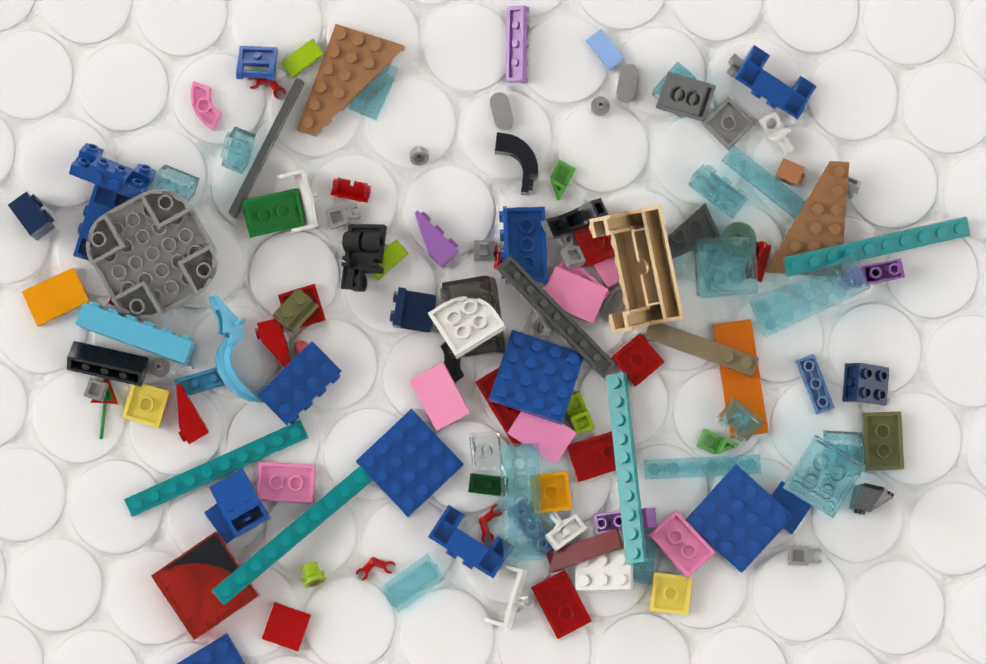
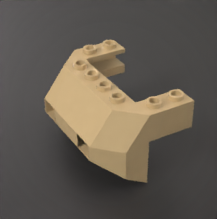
(642, 266)

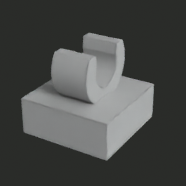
(735, 62)
(853, 186)
(483, 250)

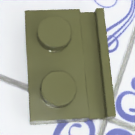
(295, 310)

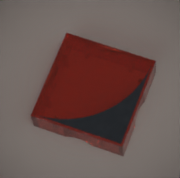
(189, 585)

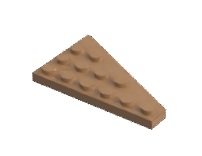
(346, 69)
(820, 219)

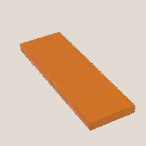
(735, 384)

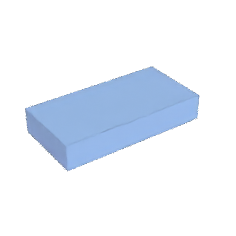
(605, 49)

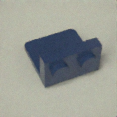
(412, 310)

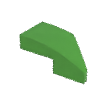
(561, 177)
(714, 443)

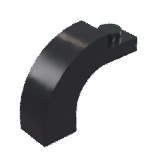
(515, 147)
(573, 220)

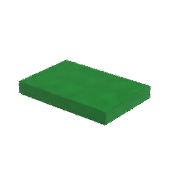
(273, 212)

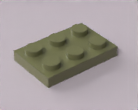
(882, 441)

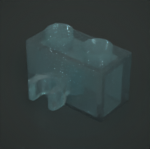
(238, 149)
(176, 180)
(643, 572)

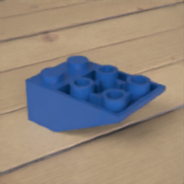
(239, 503)

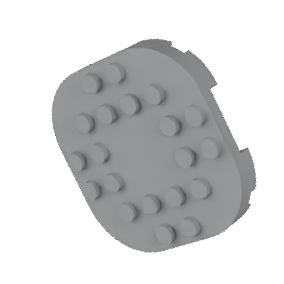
(152, 253)

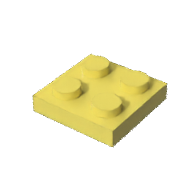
(146, 405)
(670, 593)

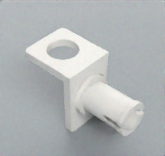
(778, 133)

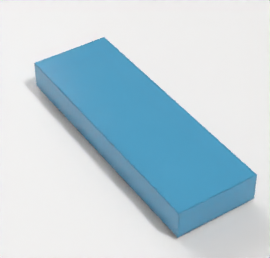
(201, 381)

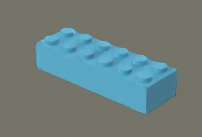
(136, 334)

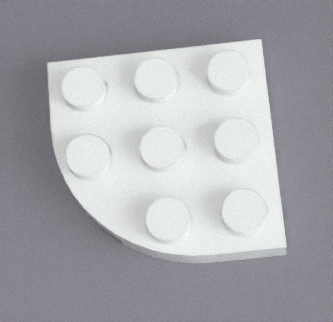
(466, 323)
(605, 572)

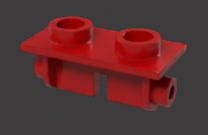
(358, 192)
(762, 255)

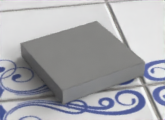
(728, 123)

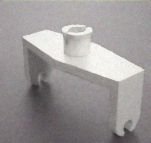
(306, 199)
(515, 598)

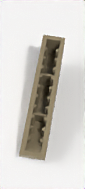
(702, 348)

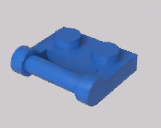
(257, 57)

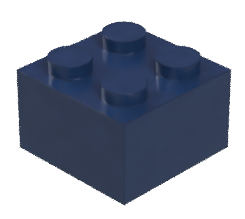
(31, 215)

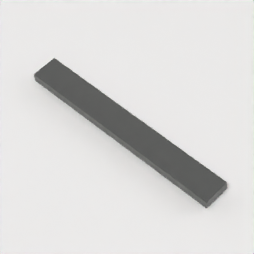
(266, 147)
(556, 316)

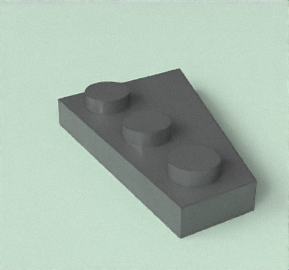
(696, 226)

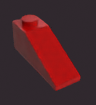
(273, 337)
(189, 419)

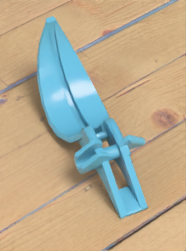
(233, 332)

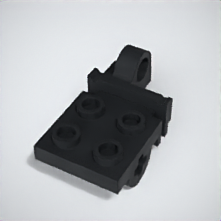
(363, 252)

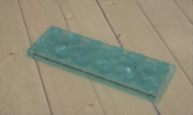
(809, 295)
(521, 502)

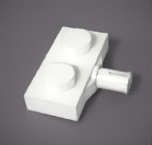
(564, 530)

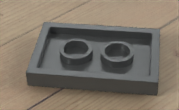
(685, 96)

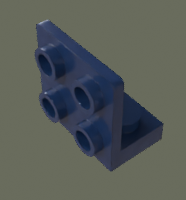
(865, 383)

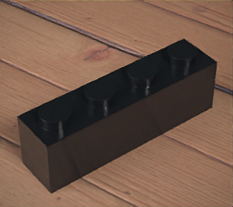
(107, 363)

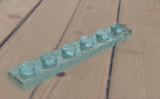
(763, 181)
(700, 466)

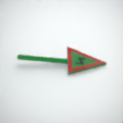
(110, 398)

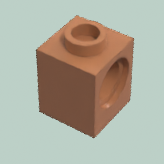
(790, 173)

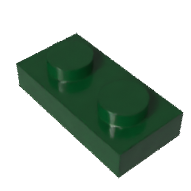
(485, 484)

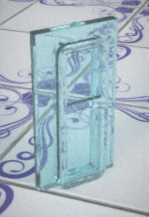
(373, 96)
(413, 582)

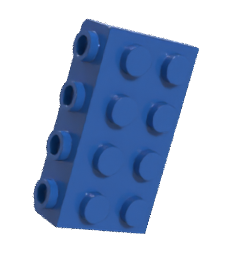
(525, 240)
(299, 383)

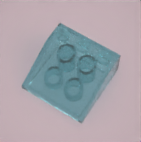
(718, 190)
(725, 266)
(823, 476)

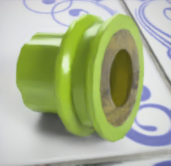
(312, 575)

